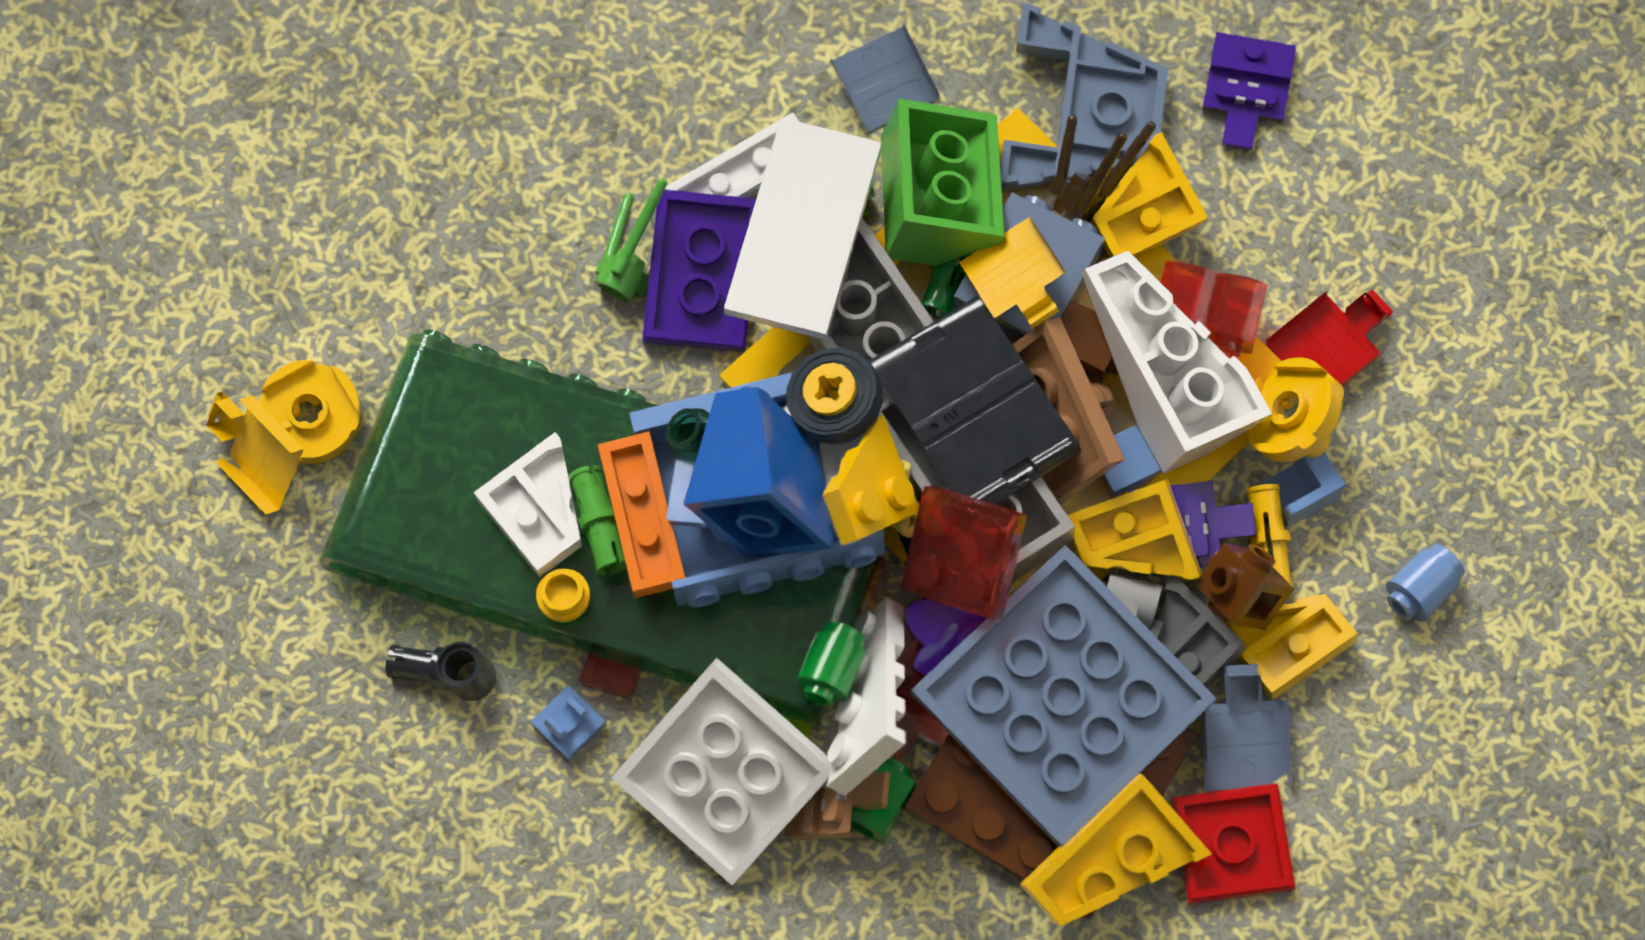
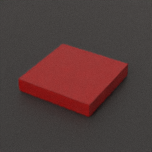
(1246, 842)

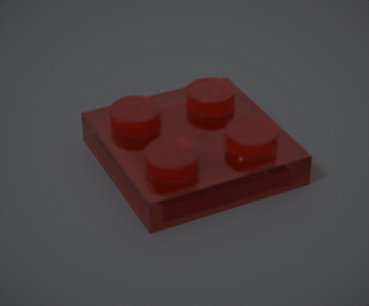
(963, 552)

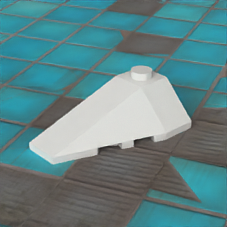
(1174, 376)

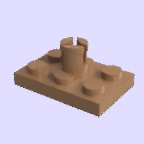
(1062, 378)

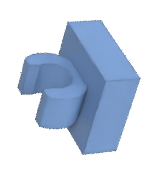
(568, 723)

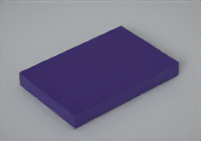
(692, 271)

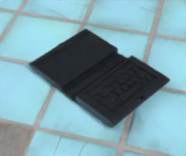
(974, 405)

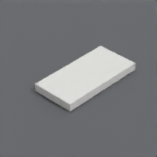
(803, 228)

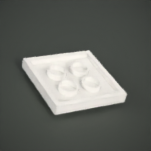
(724, 771)

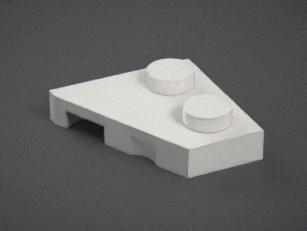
(535, 506)

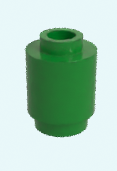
(832, 664)

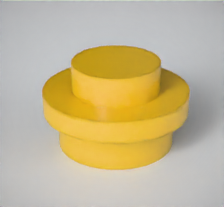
(563, 595)

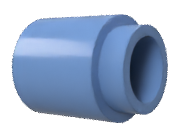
(1424, 583)

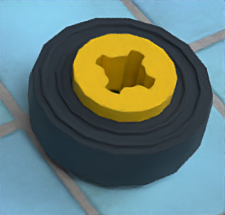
(846, 411)

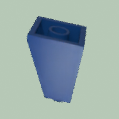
(759, 478)

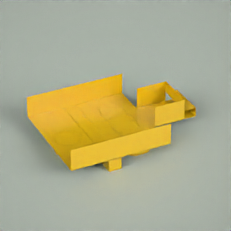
(1016, 273)
(260, 449)

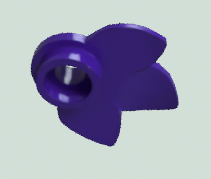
(938, 629)

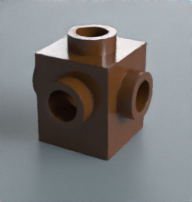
(1244, 586)

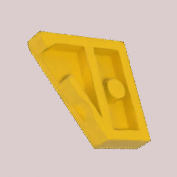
(1149, 204)

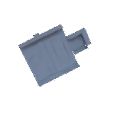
(881, 74)
(1245, 737)

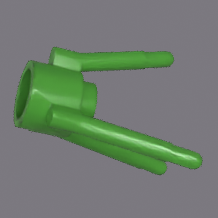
(621, 270)

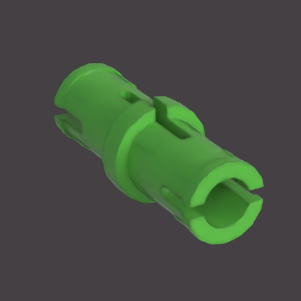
(598, 519)

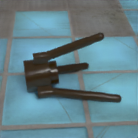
(1085, 195)

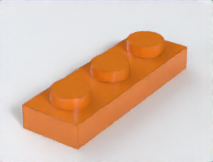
(641, 514)

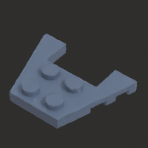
(1105, 90)

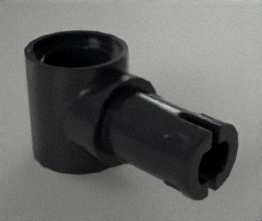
(441, 668)

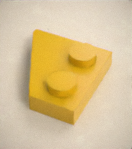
(870, 487)
(1137, 534)
(1295, 642)

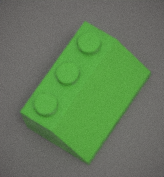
(940, 182)

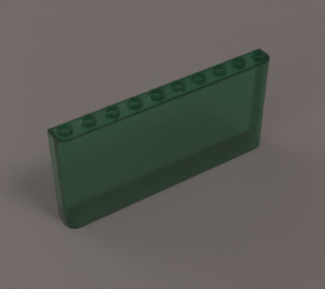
(418, 531)

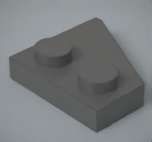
(1195, 633)

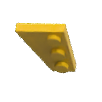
(1119, 849)

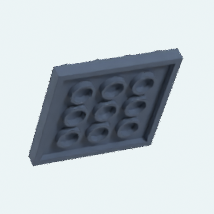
(1063, 696)

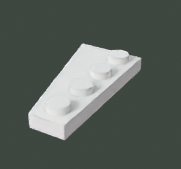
(869, 715)

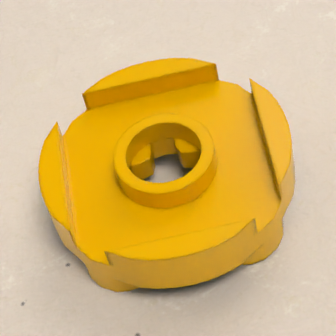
(318, 385)
(1313, 422)

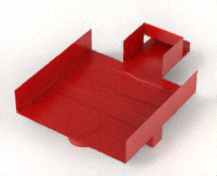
(1333, 337)

